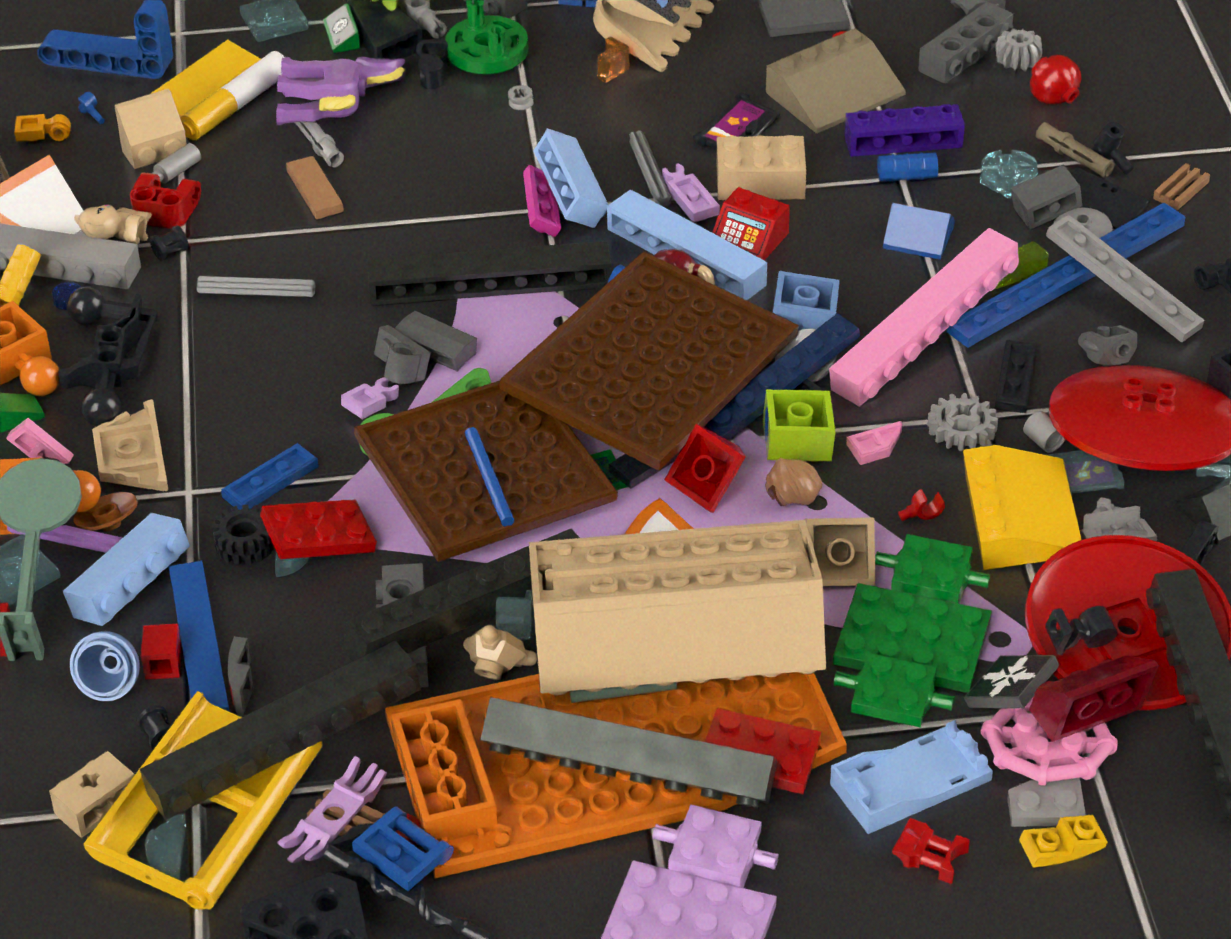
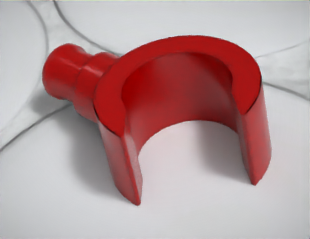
(921, 509)

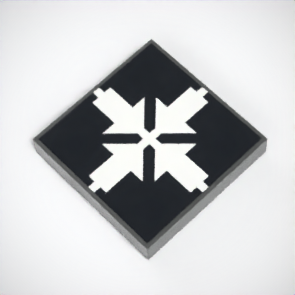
(1011, 681)

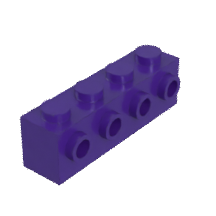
(904, 130)

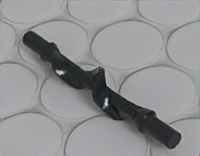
(416, 896)

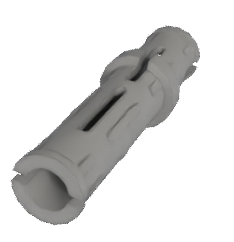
(322, 143)

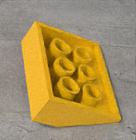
(1019, 505)

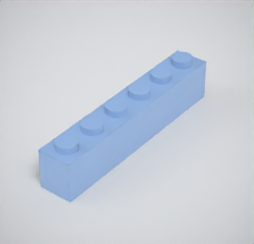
(661, 229)

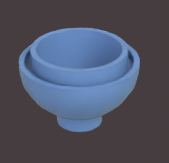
(94, 672)

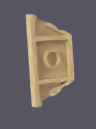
(131, 450)

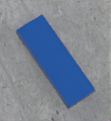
(270, 477)

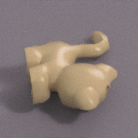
(108, 222)

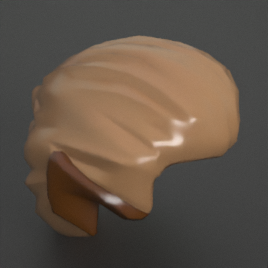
(793, 482)

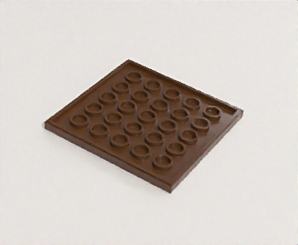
(439, 484)

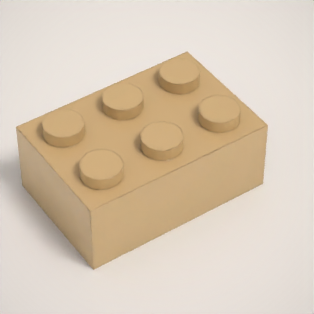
(762, 165)

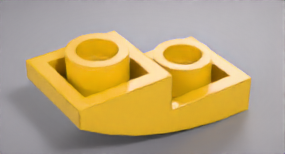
(1067, 841)

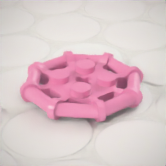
(1054, 759)

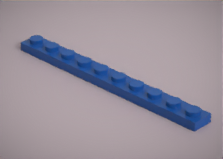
(1061, 277)

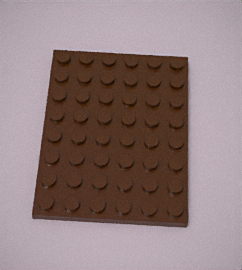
(649, 359)

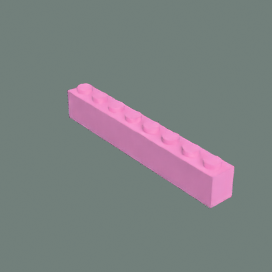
(923, 317)

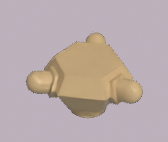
(497, 652)

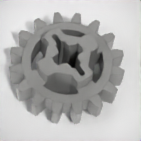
(962, 422)

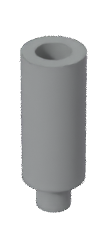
(177, 162)

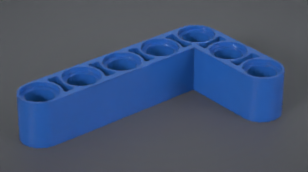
(142, 57)

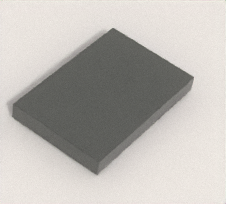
(803, 16)

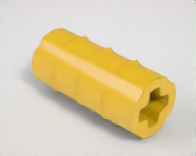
(18, 274)

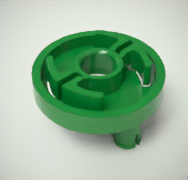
(486, 42)

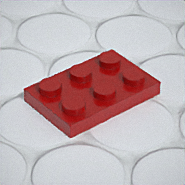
(318, 529)
(789, 744)

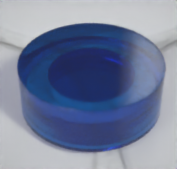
(62, 292)

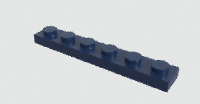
(784, 374)

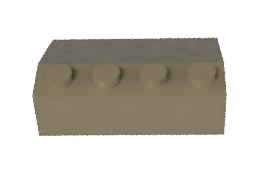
(833, 80)

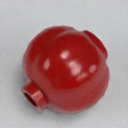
(1055, 80)

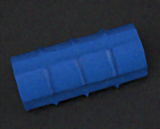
(907, 167)

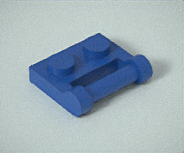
(395, 854)

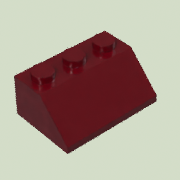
(1093, 696)

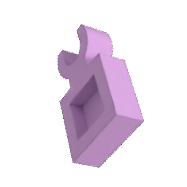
(368, 400)

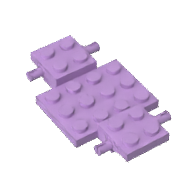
(703, 886)

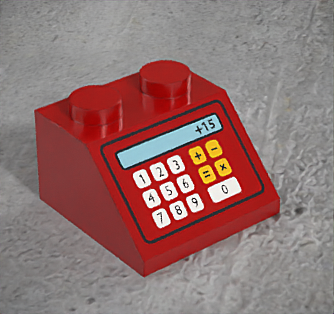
(753, 222)

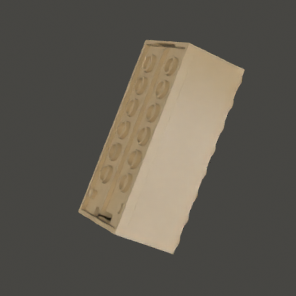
(677, 606)

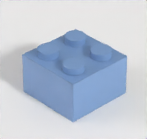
(805, 299)

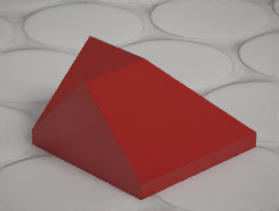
(705, 467)

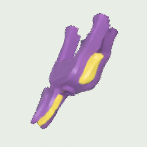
(334, 82)

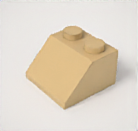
(150, 128)
(844, 550)

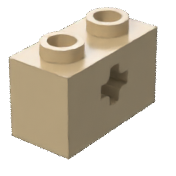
(90, 793)

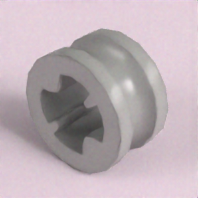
(520, 97)

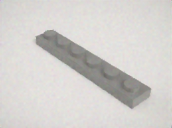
(1125, 278)

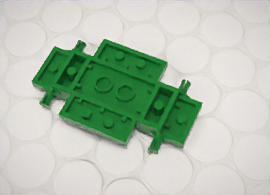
(913, 633)

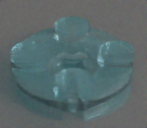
(1005, 171)

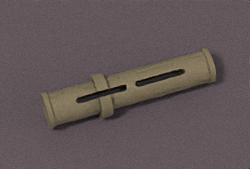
(1065, 144)

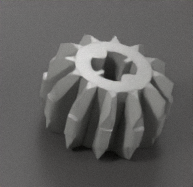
(1018, 49)

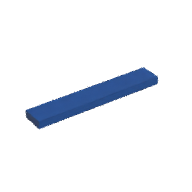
(198, 633)

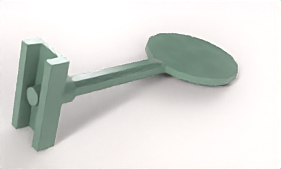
(33, 501)

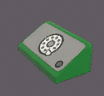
(342, 30)

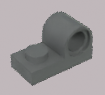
(403, 357)

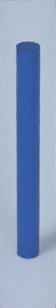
(489, 477)

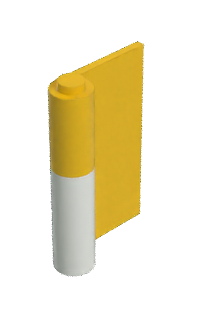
(220, 86)

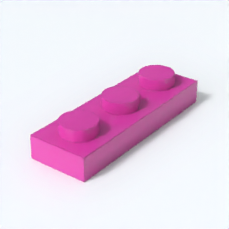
(541, 202)

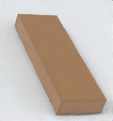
(314, 187)

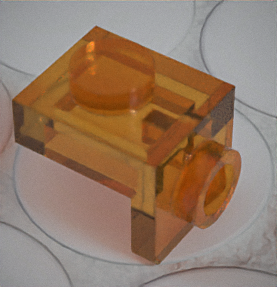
(613, 60)

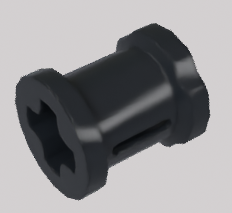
(176, 237)
(154, 723)

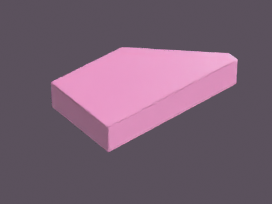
(37, 443)
(874, 443)

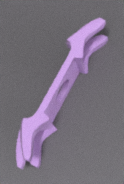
(343, 795)

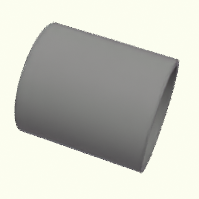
(1042, 432)

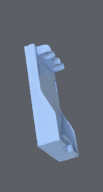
(909, 778)

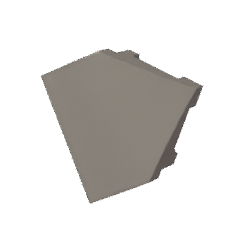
(1115, 521)

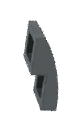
(240, 674)

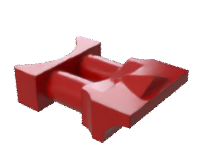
(918, 839)

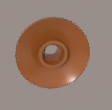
(107, 512)

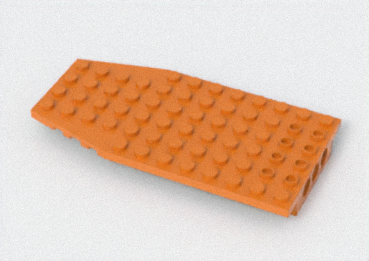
(518, 807)

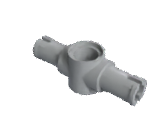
(422, 14)

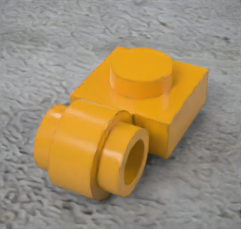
(34, 127)

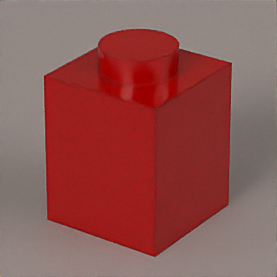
(161, 651)

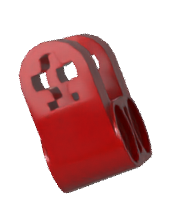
(166, 205)

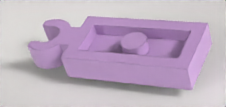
(690, 194)

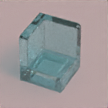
(516, 615)

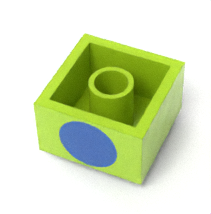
(798, 425)

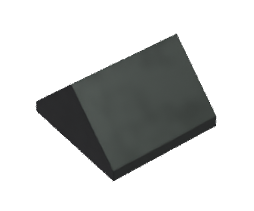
(1211, 505)

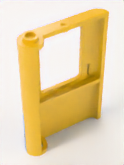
(254, 800)

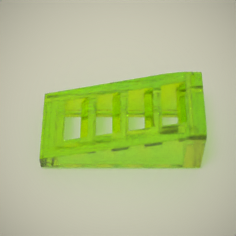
(1031, 261)

